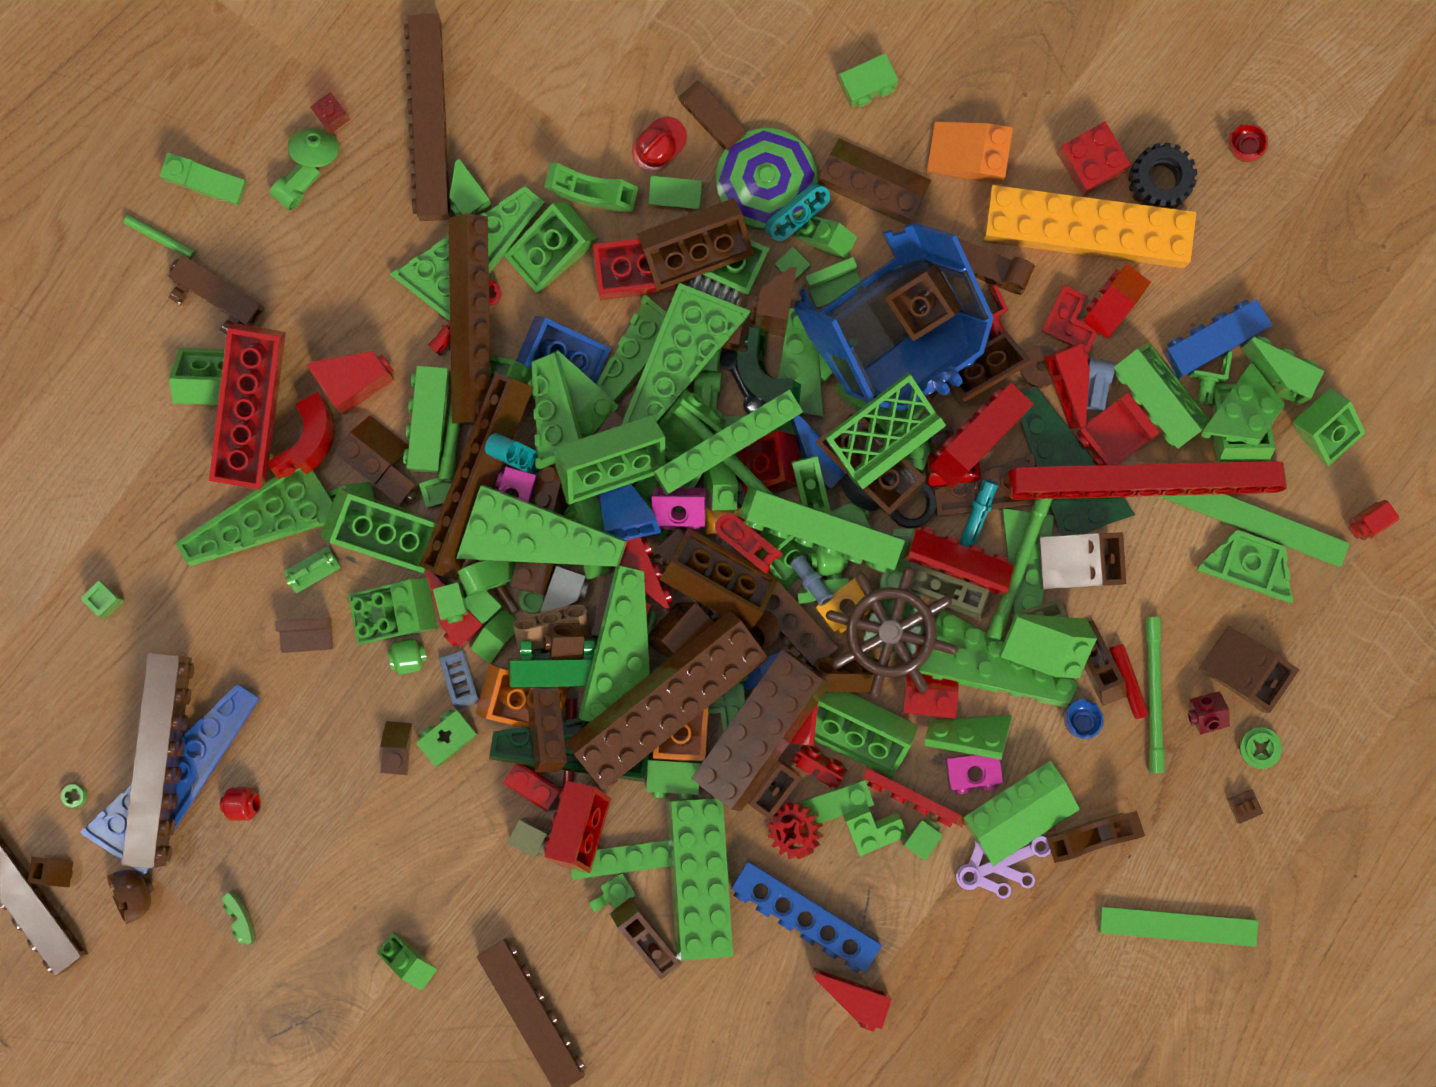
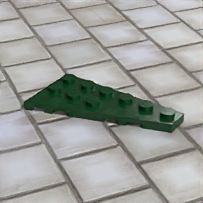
(1057, 446)

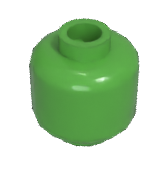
(826, 563)
(406, 656)

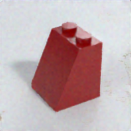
(352, 378)

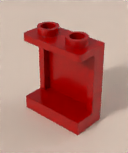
(1117, 432)

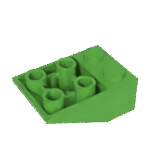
(1286, 374)
(392, 611)

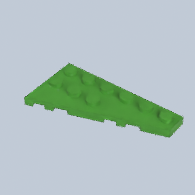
(429, 273)
(686, 343)
(265, 515)
(524, 532)
(621, 647)
(981, 667)

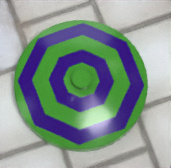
(765, 174)

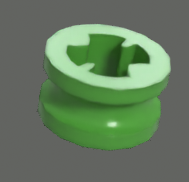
(76, 803)

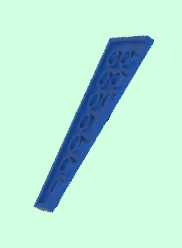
(203, 751)

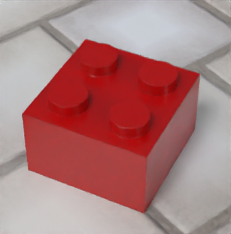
(1093, 158)

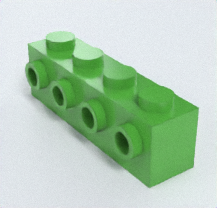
(428, 419)

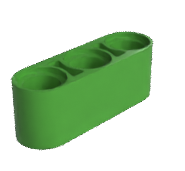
(486, 575)

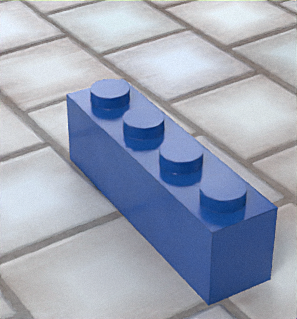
(1217, 338)

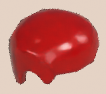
(1248, 142)

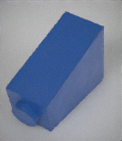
(627, 514)

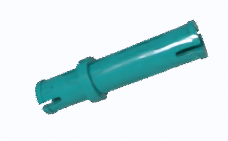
(979, 511)

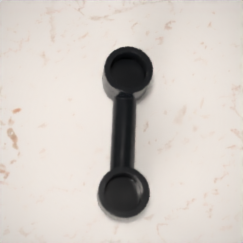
(729, 361)

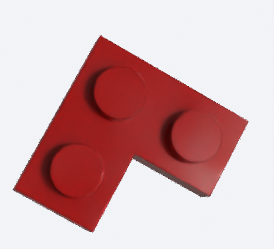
(1063, 323)

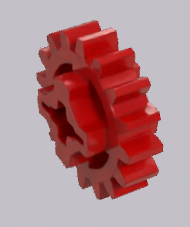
(805, 830)

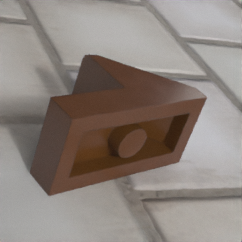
(396, 747)

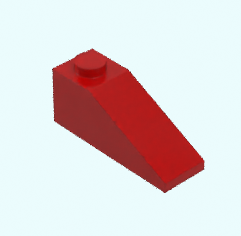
(1071, 380)
(458, 632)

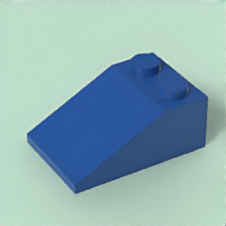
(548, 337)

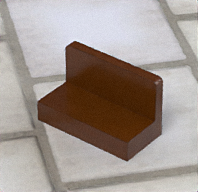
(305, 634)

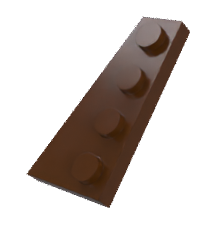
(960, 497)

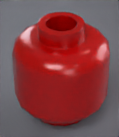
(240, 803)

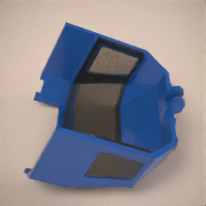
(869, 344)

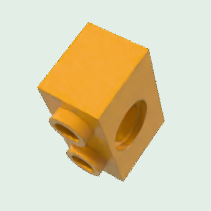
(851, 592)

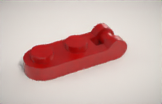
(746, 541)

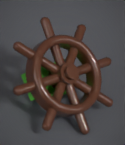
(891, 634)

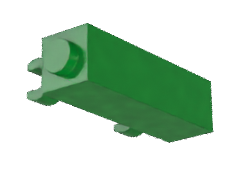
(548, 672)

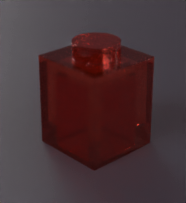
(329, 113)

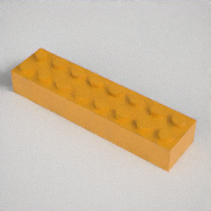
(1089, 226)

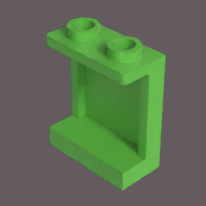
(677, 435)

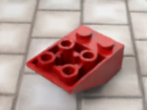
(637, 557)

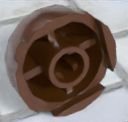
(131, 894)

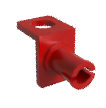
(997, 327)

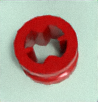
(497, 290)

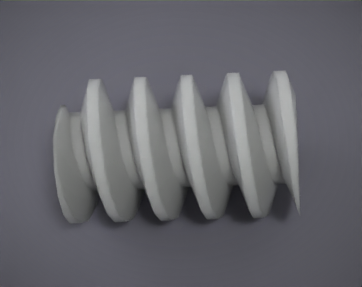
(714, 288)

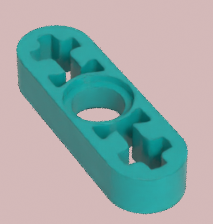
(808, 212)

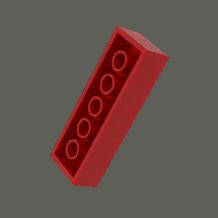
(247, 406)

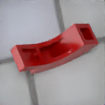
(314, 442)

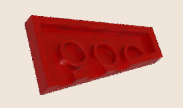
(921, 803)

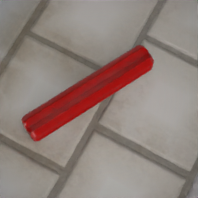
(1132, 688)

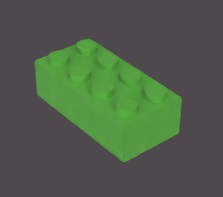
(378, 529)

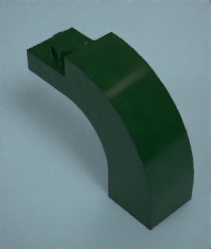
(754, 370)

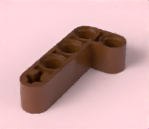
(995, 269)

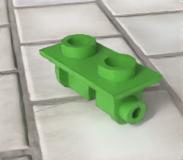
(311, 570)

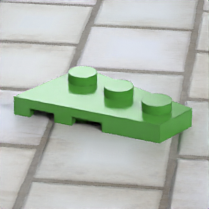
(970, 735)

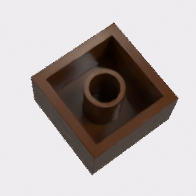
(923, 303)

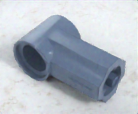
(1099, 379)

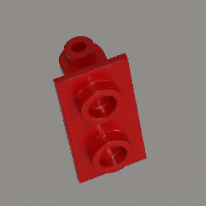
(831, 770)

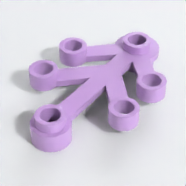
(1001, 868)

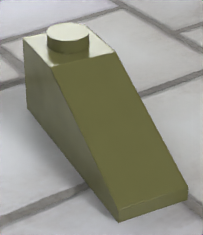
(934, 585)

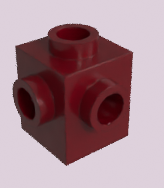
(1209, 713)

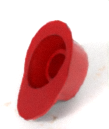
(659, 144)

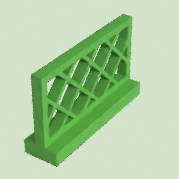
(892, 450)

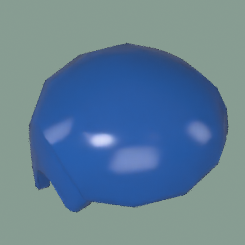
(1083, 719)

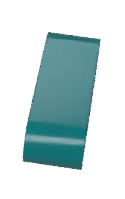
(512, 453)

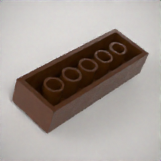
(761, 731)

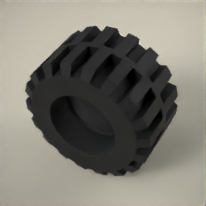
(1173, 160)

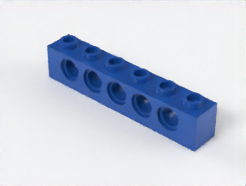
(866, 946)

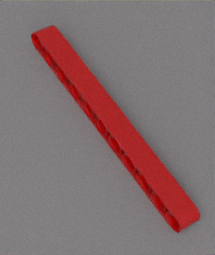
(1146, 480)

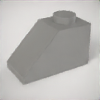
(564, 589)

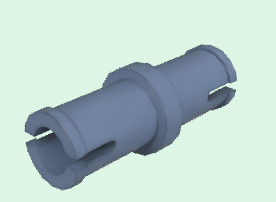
(811, 580)

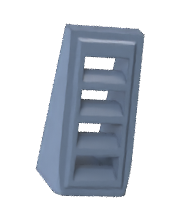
(466, 700)

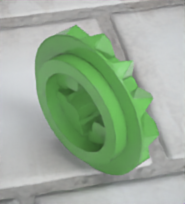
(1273, 748)

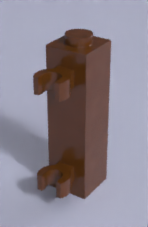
(213, 290)

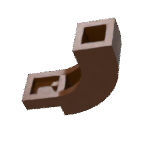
(1095, 835)

